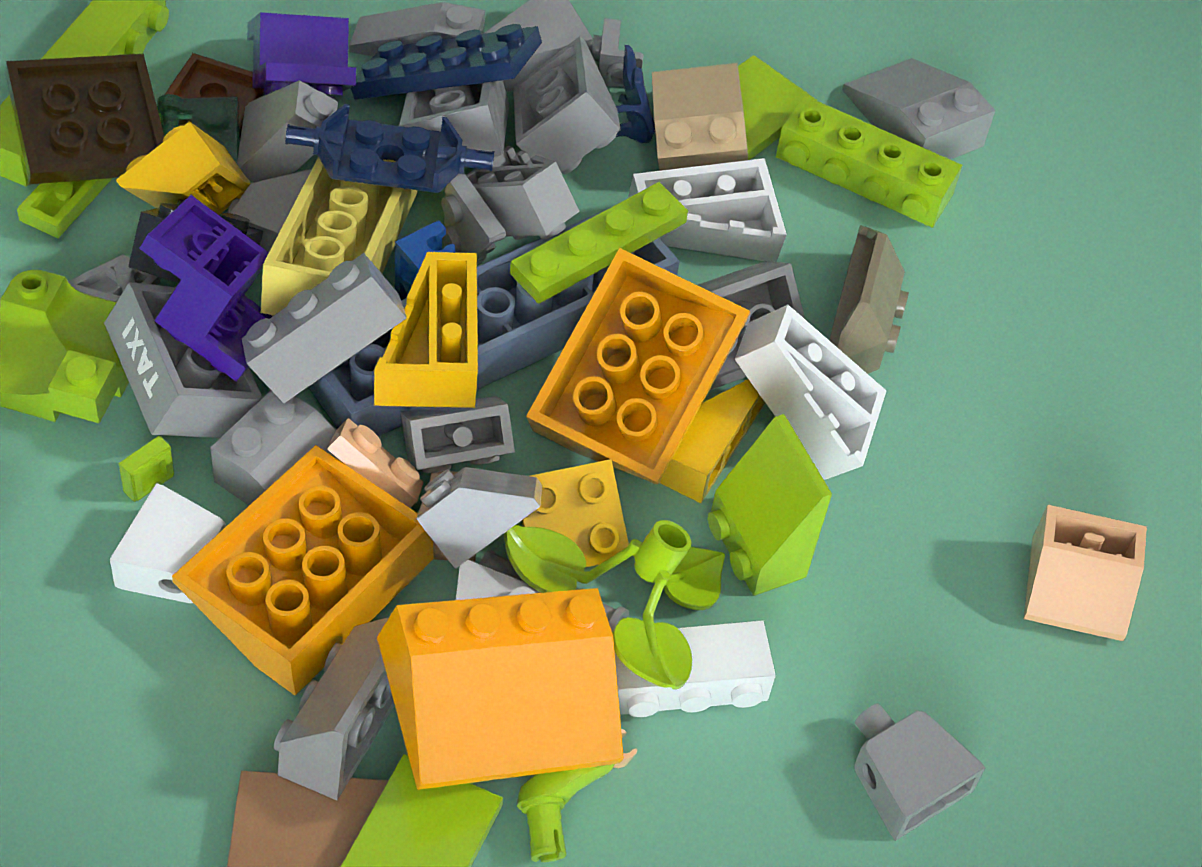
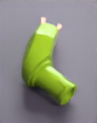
(544, 798)

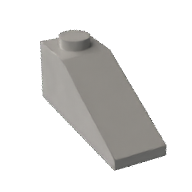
(413, 25)

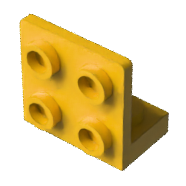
(584, 507)

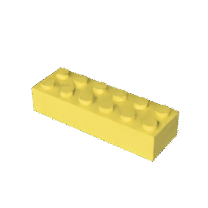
(329, 226)

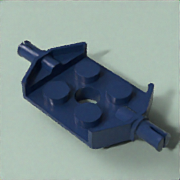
(357, 150)

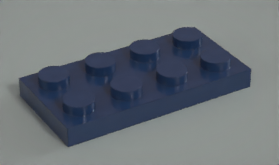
(447, 62)

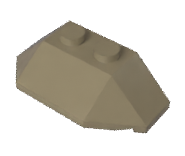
(870, 301)

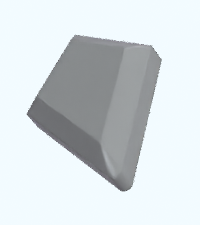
(111, 279)

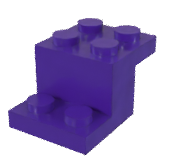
(301, 49)
(215, 273)

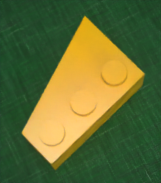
(436, 347)

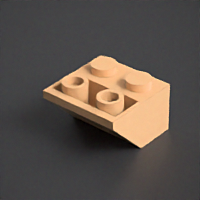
(1085, 572)

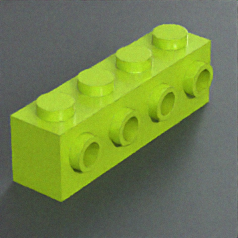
(868, 161)

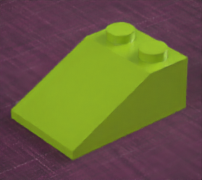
(771, 510)

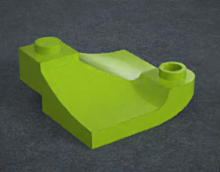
(56, 350)

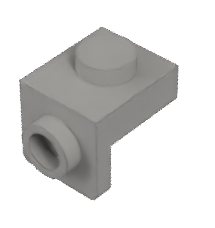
(609, 57)

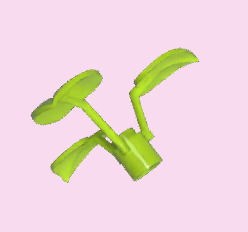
(665, 558)

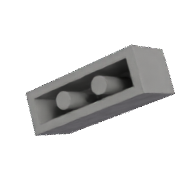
(322, 327)

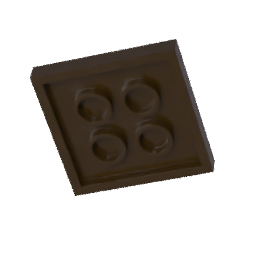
(83, 115)

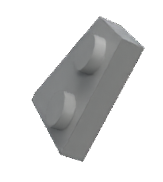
(469, 220)

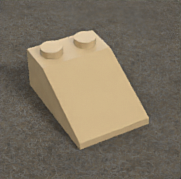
(698, 116)

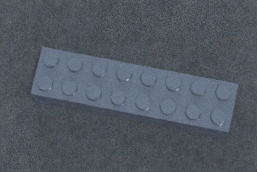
(510, 336)

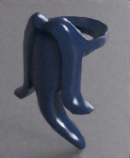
(635, 102)

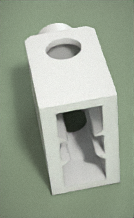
(161, 542)

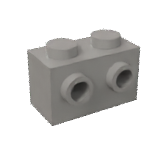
(455, 434)

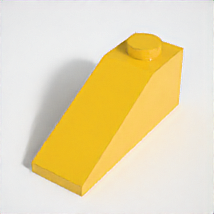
(712, 440)

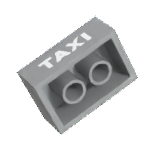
(169, 379)

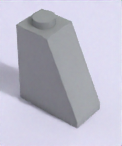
(557, 27)
(264, 128)

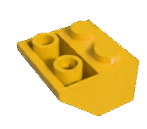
(185, 166)

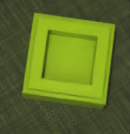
(146, 468)

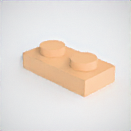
(362, 452)

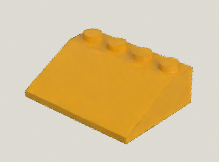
(636, 367)
(306, 566)
(503, 686)

